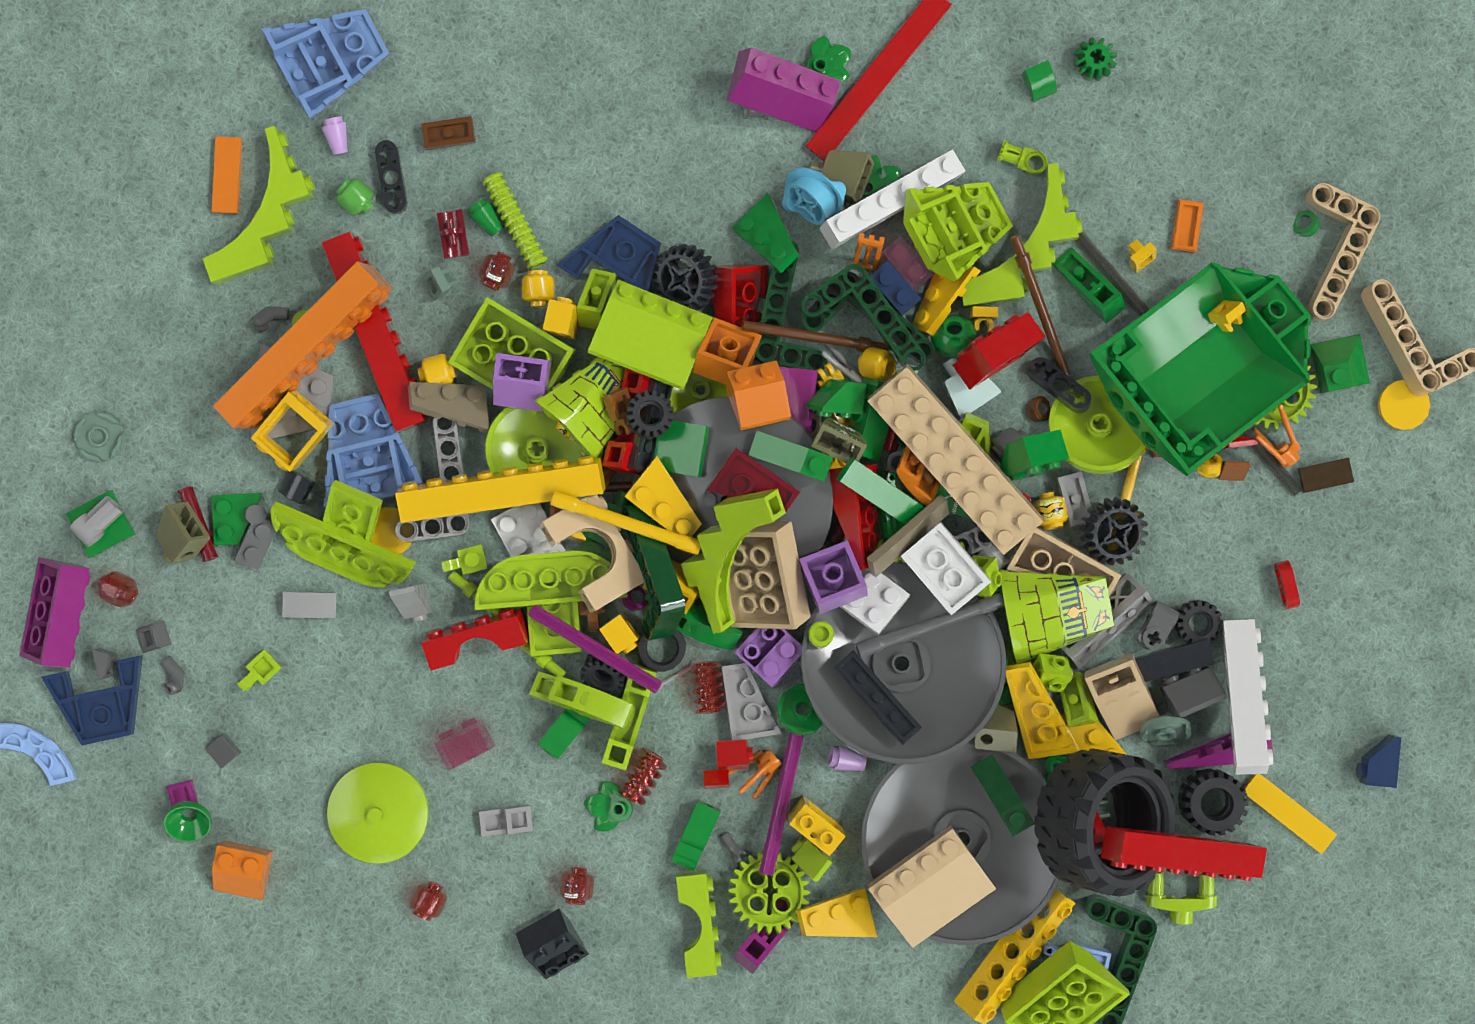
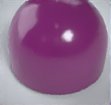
(630, 604)

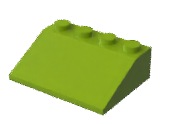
(505, 332)
(650, 334)
(1064, 990)

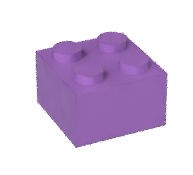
(833, 577)

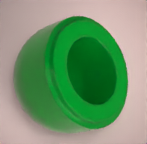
(1312, 229)

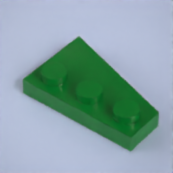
(766, 234)

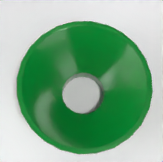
(949, 344)
(187, 828)

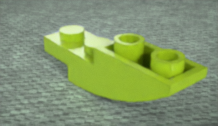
(582, 699)

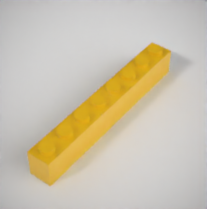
(499, 490)

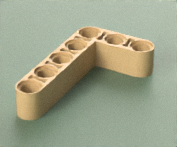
(1344, 249)
(1412, 344)

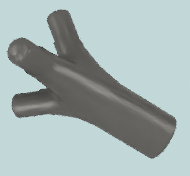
(734, 849)

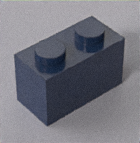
(895, 288)

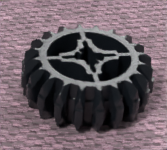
(698, 280)
(1096, 539)

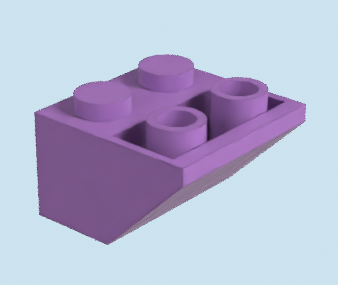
(520, 381)
(770, 653)

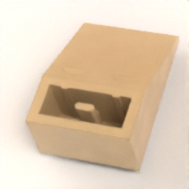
(1121, 695)

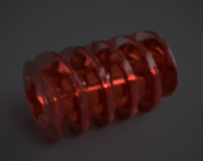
(707, 687)
(643, 777)

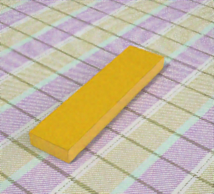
(1289, 813)

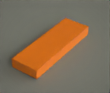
(227, 175)

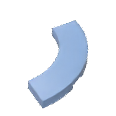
(41, 748)

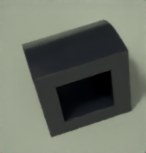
(296, 487)

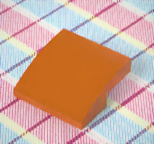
(917, 477)

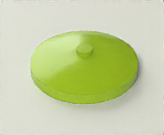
(1098, 438)
(524, 439)
(378, 812)

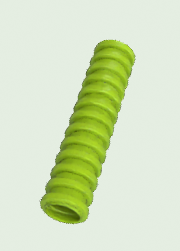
(514, 220)

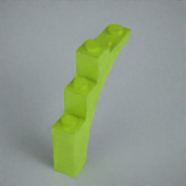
(284, 189)
(1054, 226)
(719, 545)

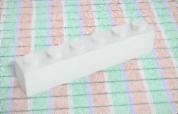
(889, 200)
(1245, 697)

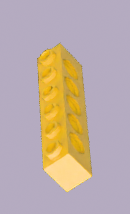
(1002, 957)

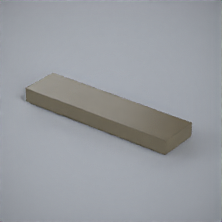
(908, 536)

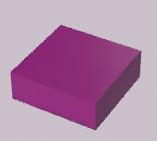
(182, 792)

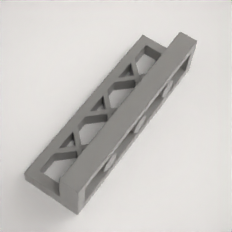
(1123, 614)

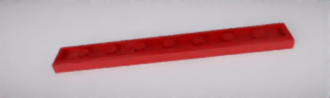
(877, 77)

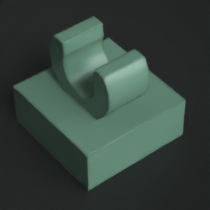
(437, 283)
(1106, 807)

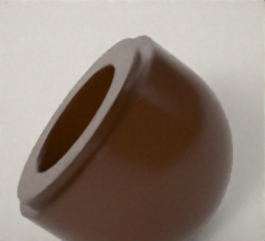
(1032, 409)

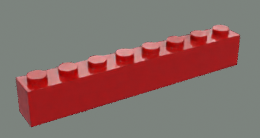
(378, 339)
(1181, 853)

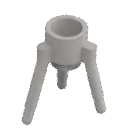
(848, 371)

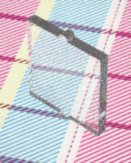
(1023, 207)

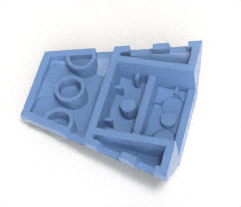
(325, 56)
(367, 449)

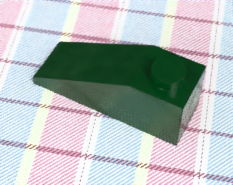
(1002, 795)

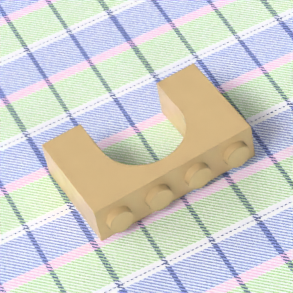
(624, 569)

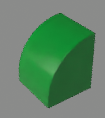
(1040, 81)

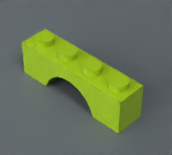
(623, 740)
(694, 891)

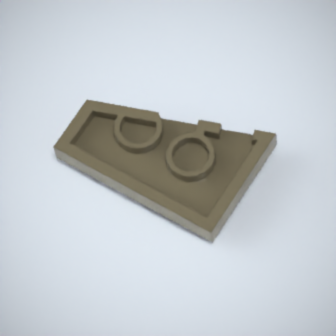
(452, 401)

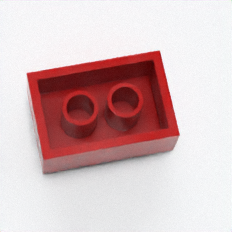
(997, 349)

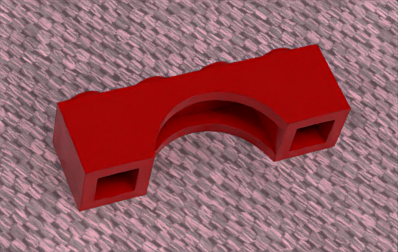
(619, 449)
(505, 630)

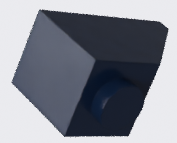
(1381, 763)

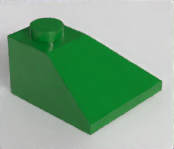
(1340, 363)

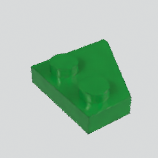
(229, 517)

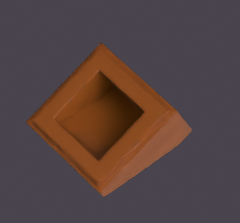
(1234, 470)

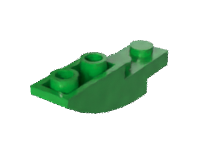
(696, 625)

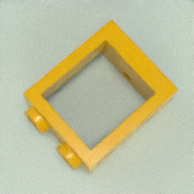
(309, 413)
(811, 820)

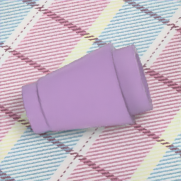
(335, 134)
(845, 759)

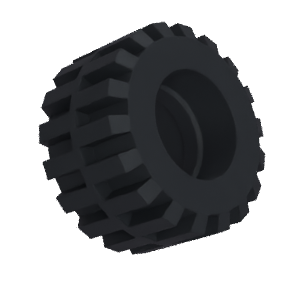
(1193, 794)

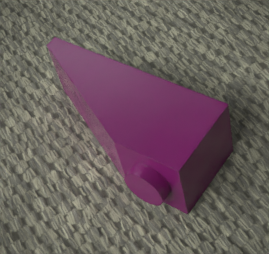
(760, 945)

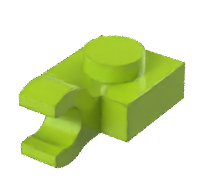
(469, 560)
(261, 669)

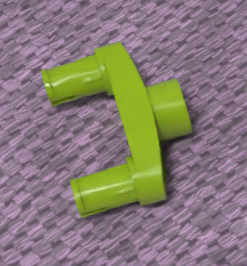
(1181, 908)

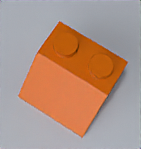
(725, 350)
(758, 395)
(241, 869)

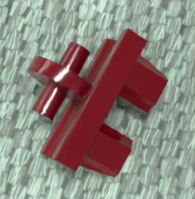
(453, 234)

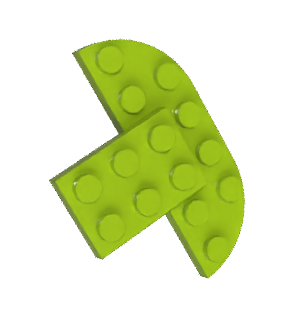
(343, 538)
(544, 581)

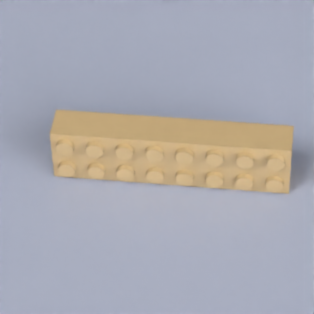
(955, 459)

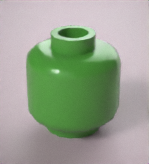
(354, 196)

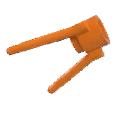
(1284, 452)
(768, 765)

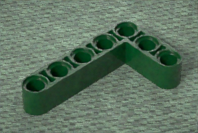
(834, 291)
(870, 310)
(778, 315)
(660, 580)
(1132, 936)

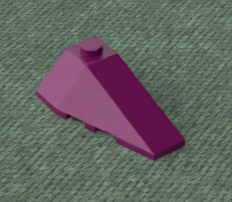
(1209, 754)

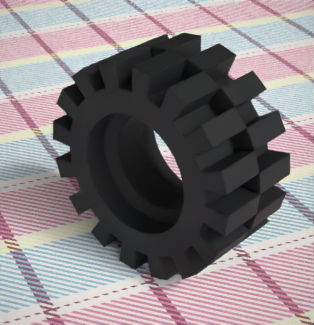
(659, 402)
(1213, 619)
(596, 679)

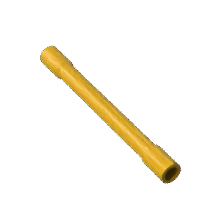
(573, 504)

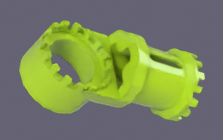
(1021, 157)

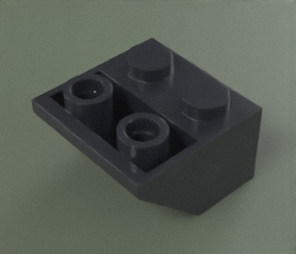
(551, 944)

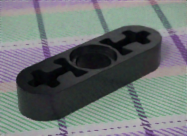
(394, 157)
(1078, 390)

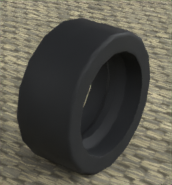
(662, 666)

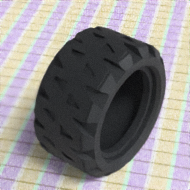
(1069, 810)

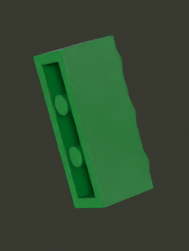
(870, 424)

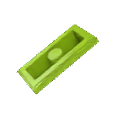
(1078, 702)

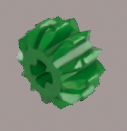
(1086, 60)

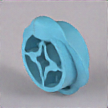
(813, 195)

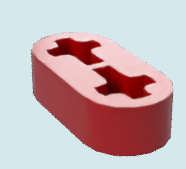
(1287, 584)

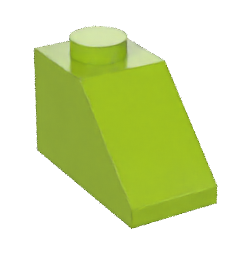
(595, 298)
(810, 858)

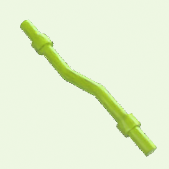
(470, 591)

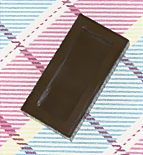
(1325, 475)

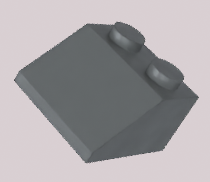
(1191, 691)

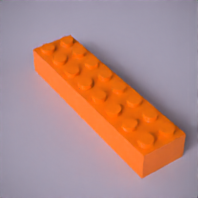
(304, 346)

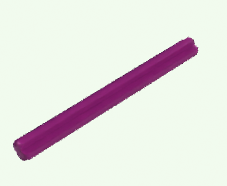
(595, 649)
(781, 804)

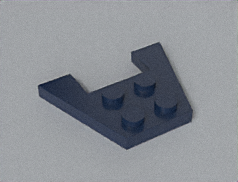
(621, 250)
(103, 712)

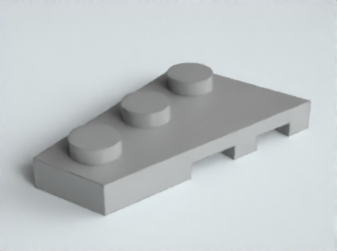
(745, 706)

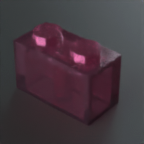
(907, 263)
(464, 744)

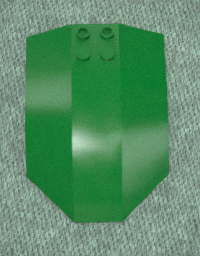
(1198, 387)

